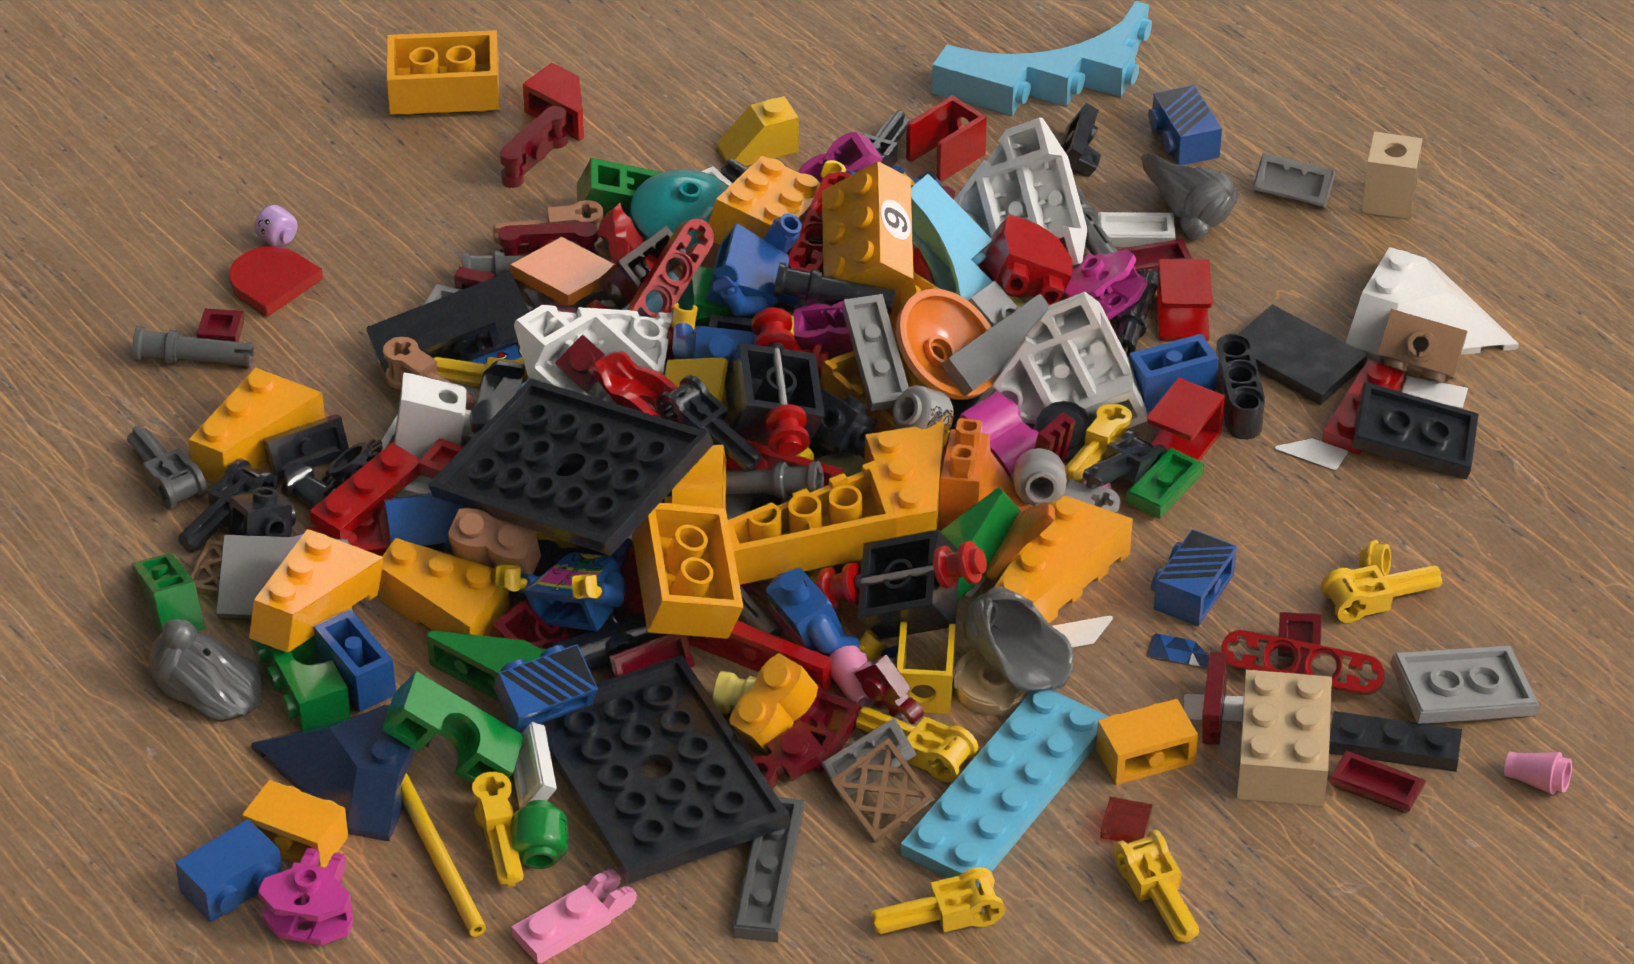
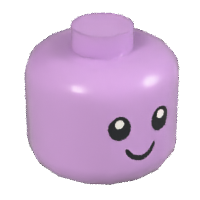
(276, 226)

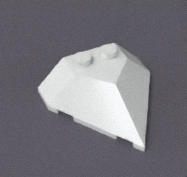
(1030, 180)
(1423, 290)
(547, 335)
(1073, 359)

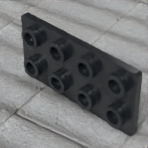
(458, 324)

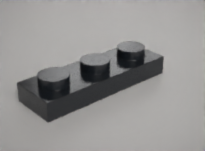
(1395, 741)

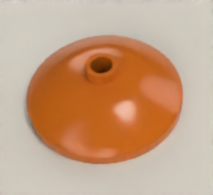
(934, 328)

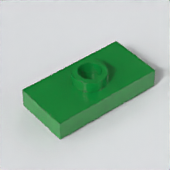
(1164, 483)

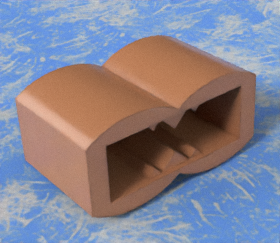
(493, 542)

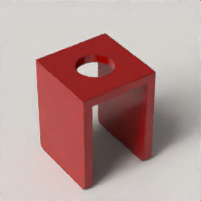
(943, 129)
(1183, 298)
(1188, 418)

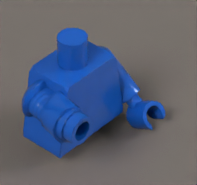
(749, 265)

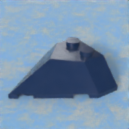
(349, 765)

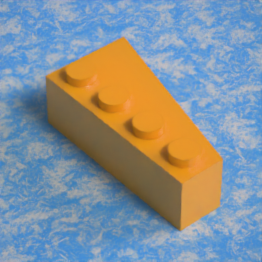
(813, 527)
(1068, 555)

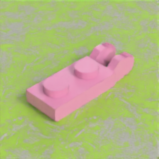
(573, 917)

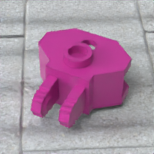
(1109, 280)
(310, 898)

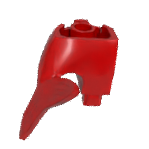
(1021, 260)

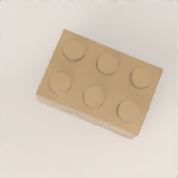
(1284, 738)

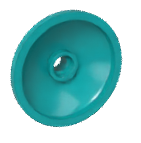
(674, 199)

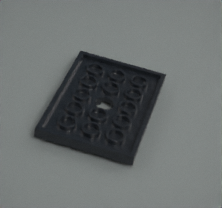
(516, 459)
(699, 808)

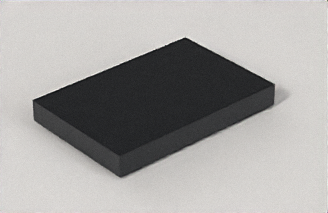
(1301, 354)
(1415, 430)

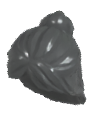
(1193, 194)
(1018, 641)
(204, 672)

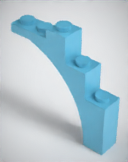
(1055, 76)
(948, 240)

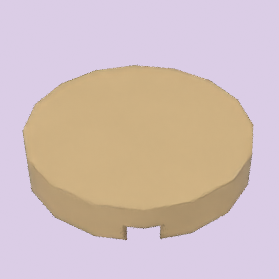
(984, 687)

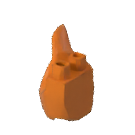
(972, 474)

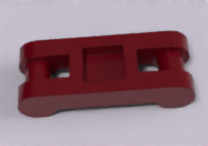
(533, 145)
(542, 234)

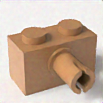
(1422, 344)

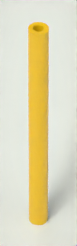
(441, 859)

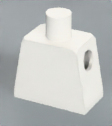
(430, 412)

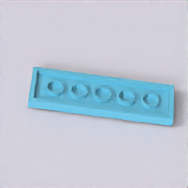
(1005, 786)

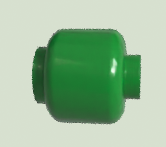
(539, 834)

